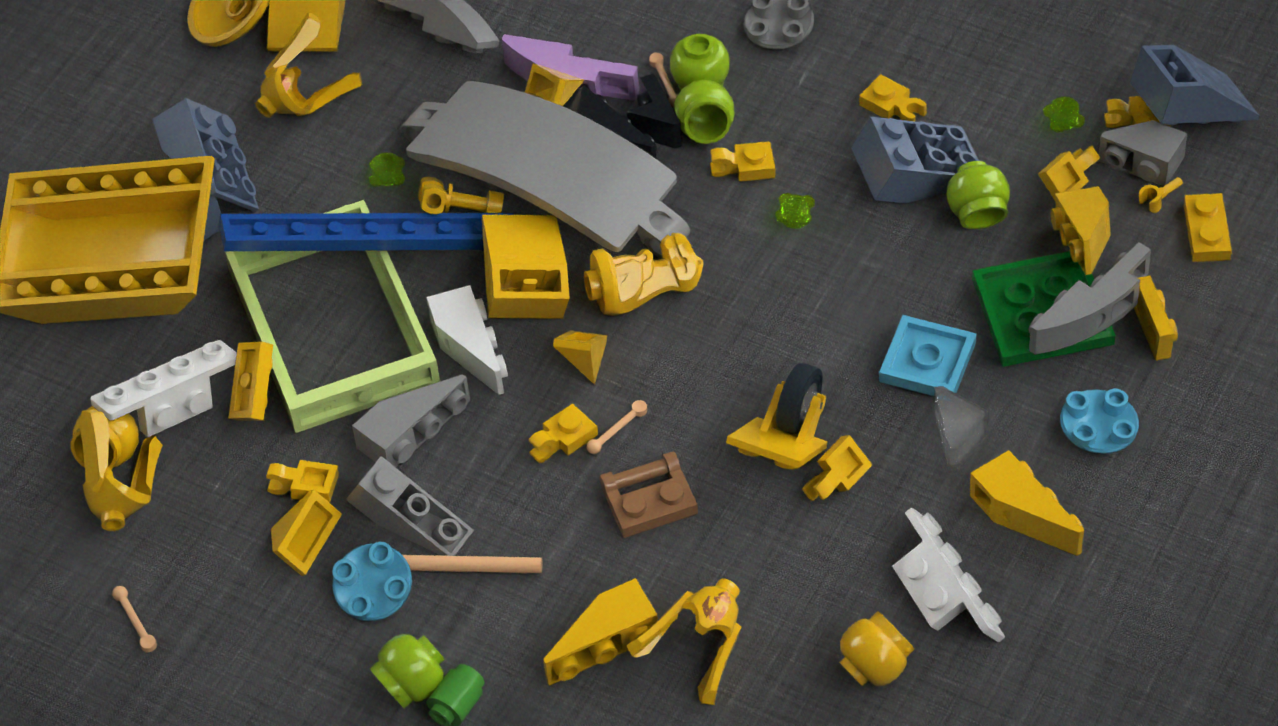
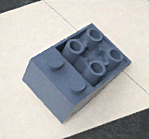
(1186, 88)
(200, 131)
(910, 158)

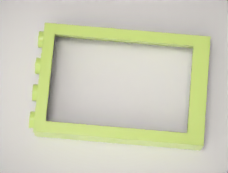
(357, 391)

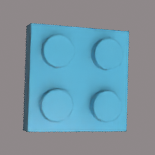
(927, 356)

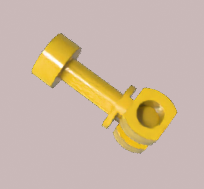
(436, 199)

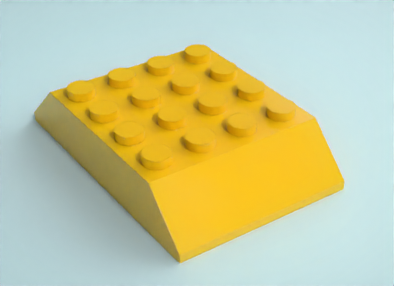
(103, 240)

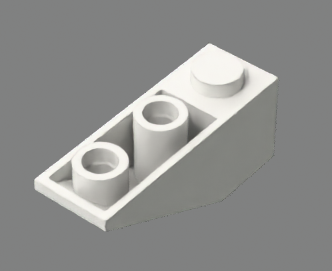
(463, 336)

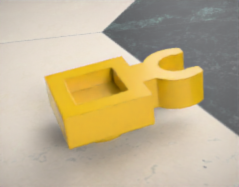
(890, 98)

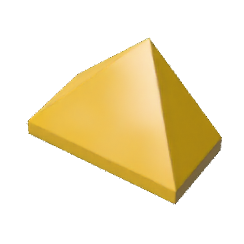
(551, 84)
(582, 350)
(304, 531)

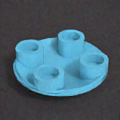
(1099, 420)
(372, 581)

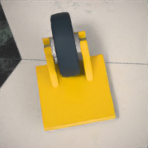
(795, 411)

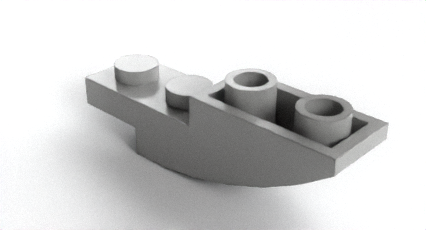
(450, 22)
(1091, 309)

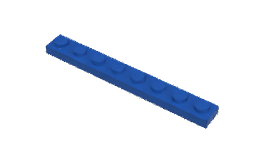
(352, 231)

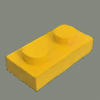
(1207, 227)
(1154, 321)
(251, 381)

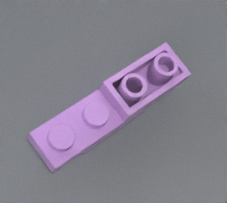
(599, 76)

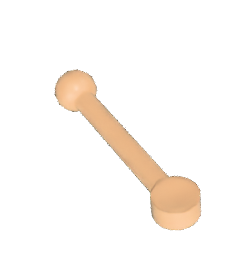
(656, 61)
(639, 409)
(147, 641)

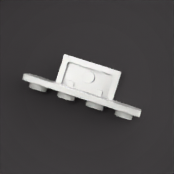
(168, 391)
(938, 582)

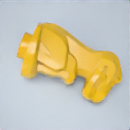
(632, 280)

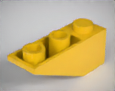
(1083, 224)
(1019, 502)
(601, 632)

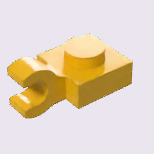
(1128, 114)
(749, 161)
(1067, 171)
(564, 431)
(842, 467)
(304, 478)

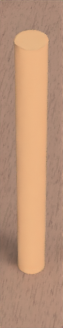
(474, 564)

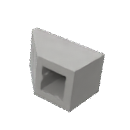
(1144, 150)

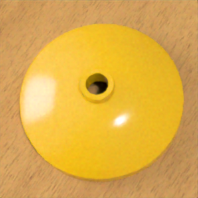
(223, 21)

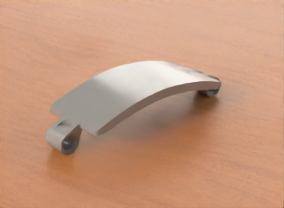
(550, 160)

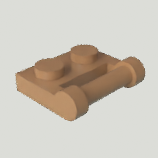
(653, 504)

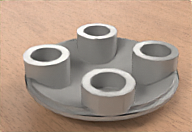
(778, 22)

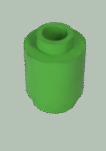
(455, 695)

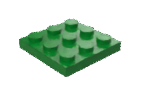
(1019, 292)

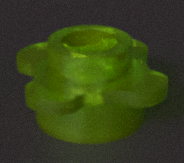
(1064, 114)
(386, 170)
(794, 210)

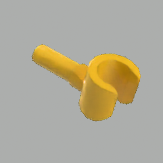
(1157, 194)

